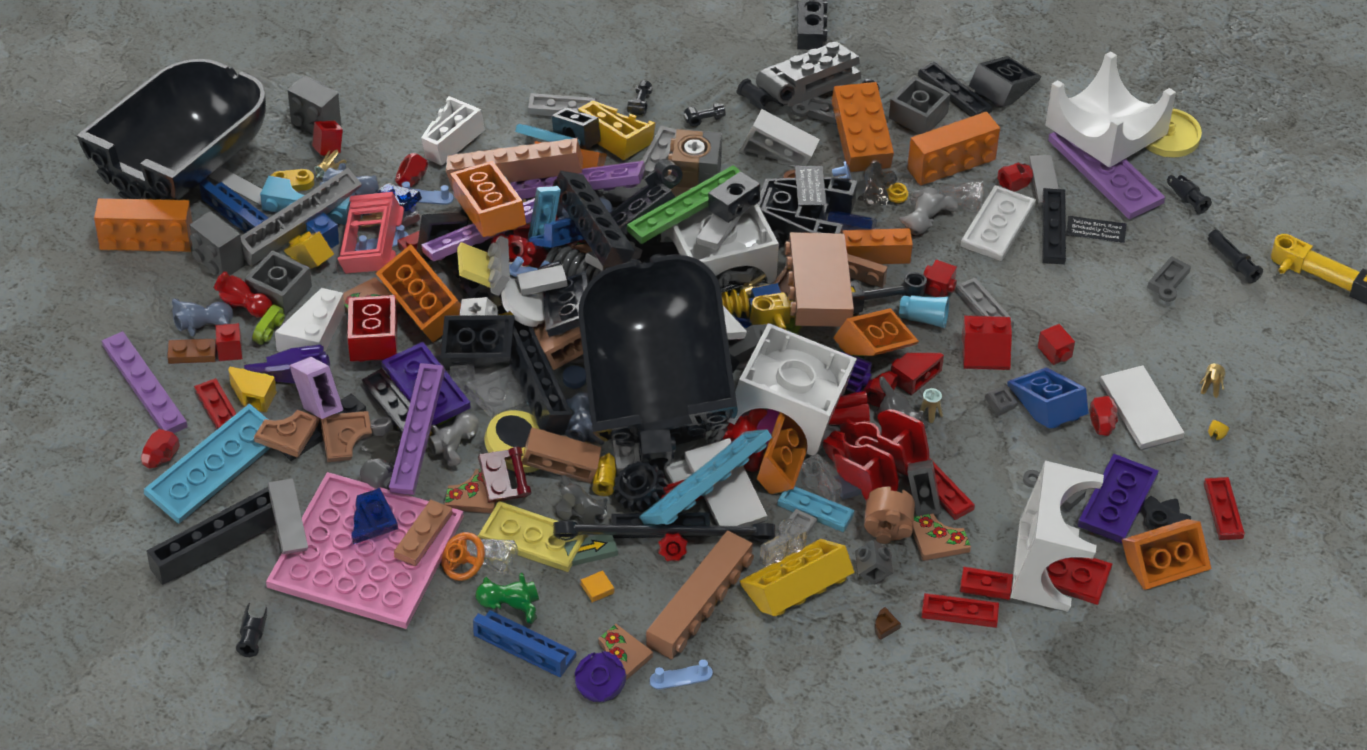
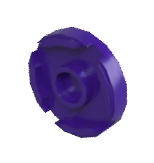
(600, 676)

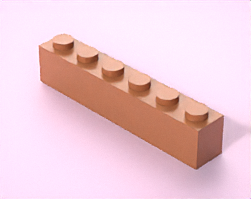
(524, 161)
(699, 595)

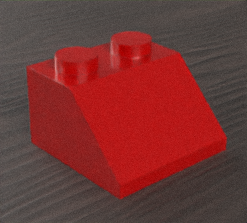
(986, 342)

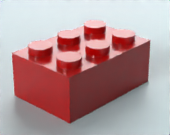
(372, 328)

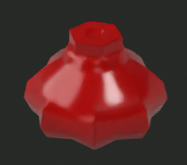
(672, 547)

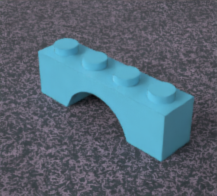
(279, 194)

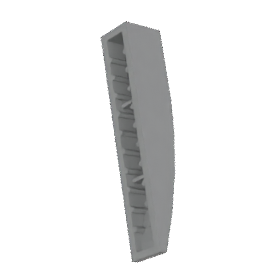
(292, 220)

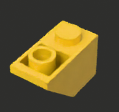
(309, 249)
(253, 388)

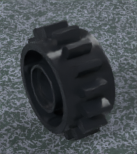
(636, 475)

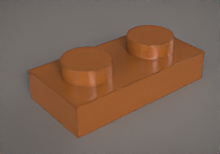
(192, 351)

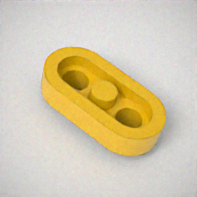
(300, 179)

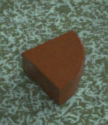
(886, 623)

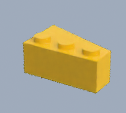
(618, 132)

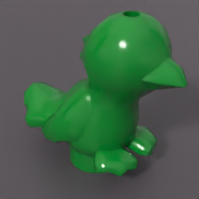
(517, 595)

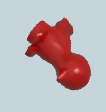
(519, 246)
(237, 293)
(743, 424)

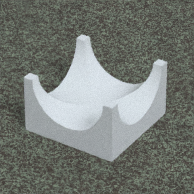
(1107, 117)
(747, 244)
(795, 379)
(1046, 537)

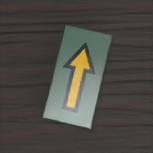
(593, 549)

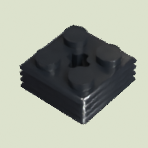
(437, 225)

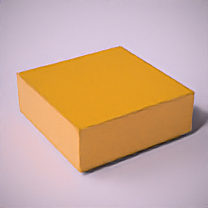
(597, 586)

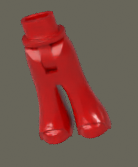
(851, 407)

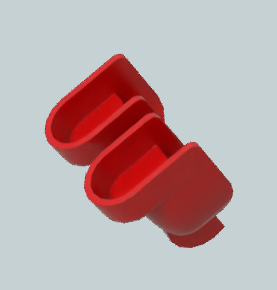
(873, 458)

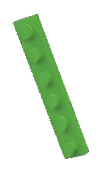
(677, 208)

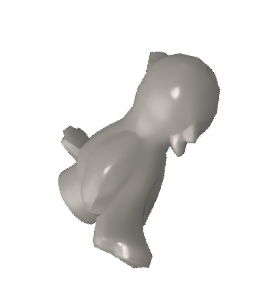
(927, 204)
(448, 438)

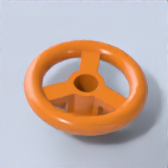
(457, 554)

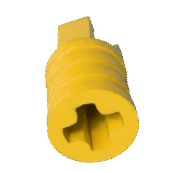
(605, 476)

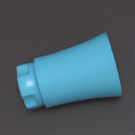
(925, 309)

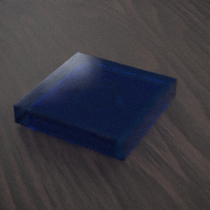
(852, 219)

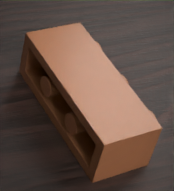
(561, 455)

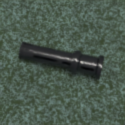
(1241, 261)

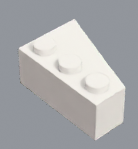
(452, 130)
(779, 140)
(313, 322)

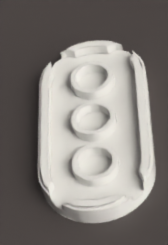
(526, 308)

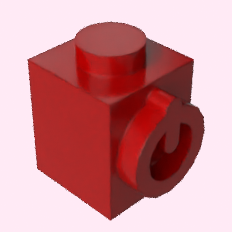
(940, 279)

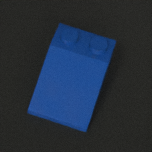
(1050, 397)

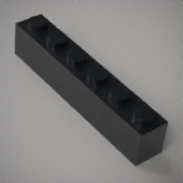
(211, 537)

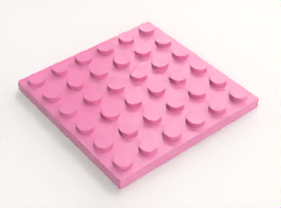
(365, 574)

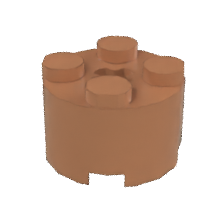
(889, 514)

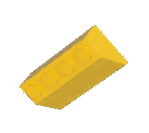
(799, 577)

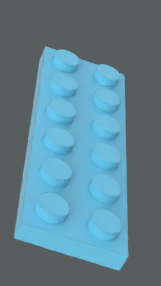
(209, 466)
(703, 479)

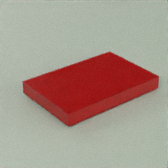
(1080, 577)

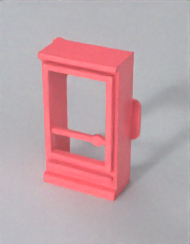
(373, 259)

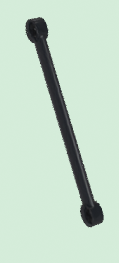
(572, 529)

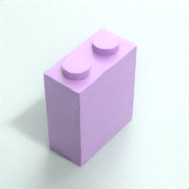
(316, 387)

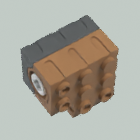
(697, 156)

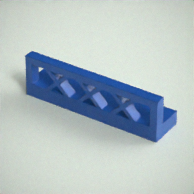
(228, 205)
(557, 234)
(523, 642)

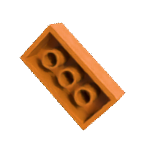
(862, 125)
(953, 148)
(488, 199)
(143, 224)
(419, 291)

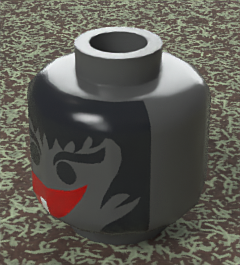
(376, 473)

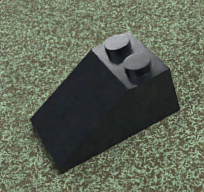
(1003, 80)
(476, 340)

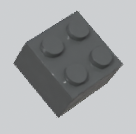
(312, 103)
(919, 105)
(216, 244)
(280, 280)

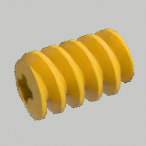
(736, 303)

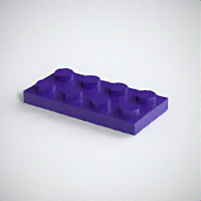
(404, 370)
(1119, 500)

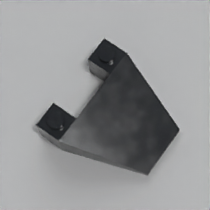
(781, 206)

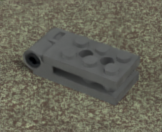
(810, 74)

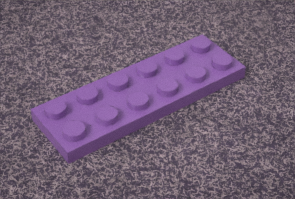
(599, 177)
(1118, 183)

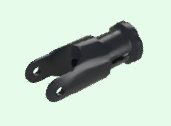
(757, 96)
(1189, 193)
(251, 632)

